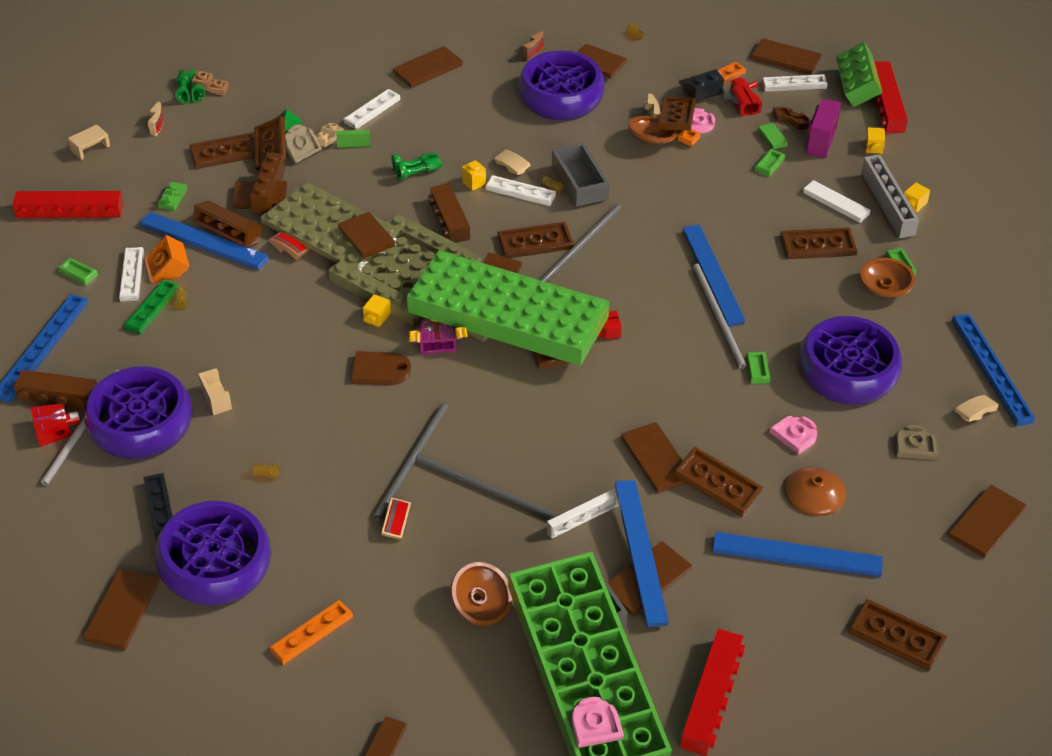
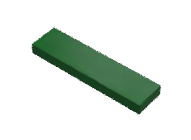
(151, 307)

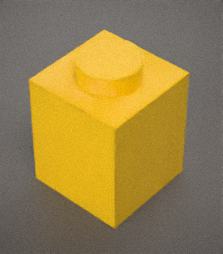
(875, 140)
(474, 175)
(917, 196)
(376, 310)

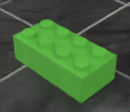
(858, 74)

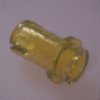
(634, 29)
(552, 184)
(180, 299)
(266, 470)

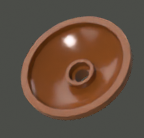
(647, 130)
(887, 277)
(815, 491)
(489, 586)

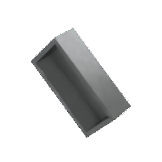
(580, 174)

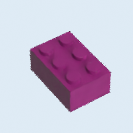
(823, 128)

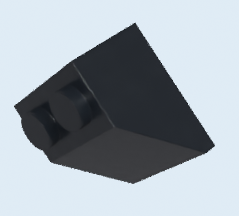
(703, 85)

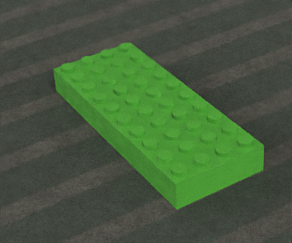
(509, 307)
(585, 653)

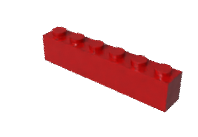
(890, 102)
(67, 204)
(712, 692)

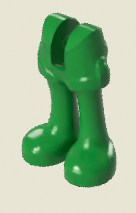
(182, 92)
(426, 162)

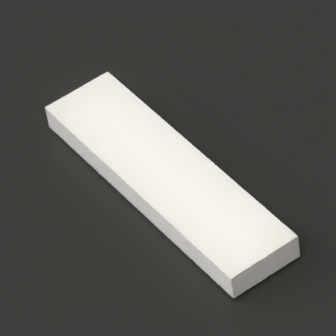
(788, 83)
(371, 109)
(520, 190)
(836, 201)
(131, 274)
(582, 514)

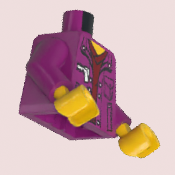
(436, 337)

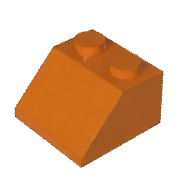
(166, 260)

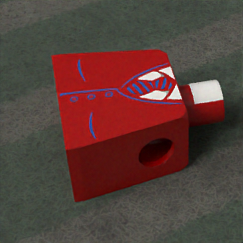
(52, 423)

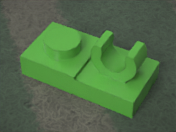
(172, 196)

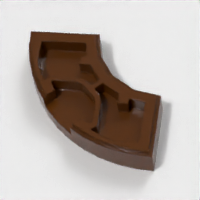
(787, 115)

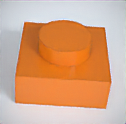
(689, 137)

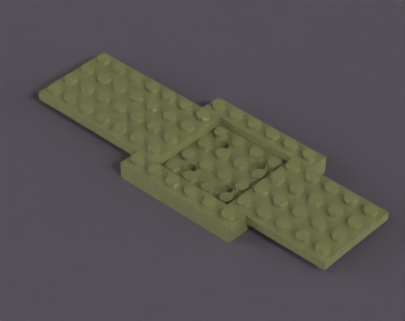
(313, 219)

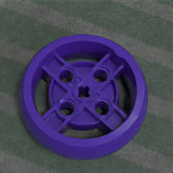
(561, 85)
(850, 360)
(138, 412)
(212, 553)

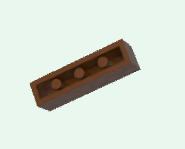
(267, 182)
(449, 213)
(227, 223)
(53, 388)

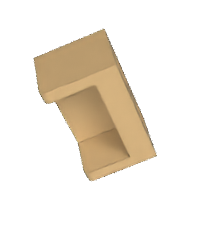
(87, 139)
(214, 393)

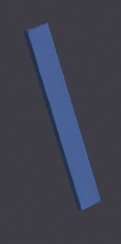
(204, 240)
(713, 275)
(43, 344)
(993, 370)
(641, 554)
(798, 554)

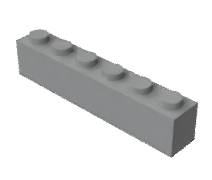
(889, 196)

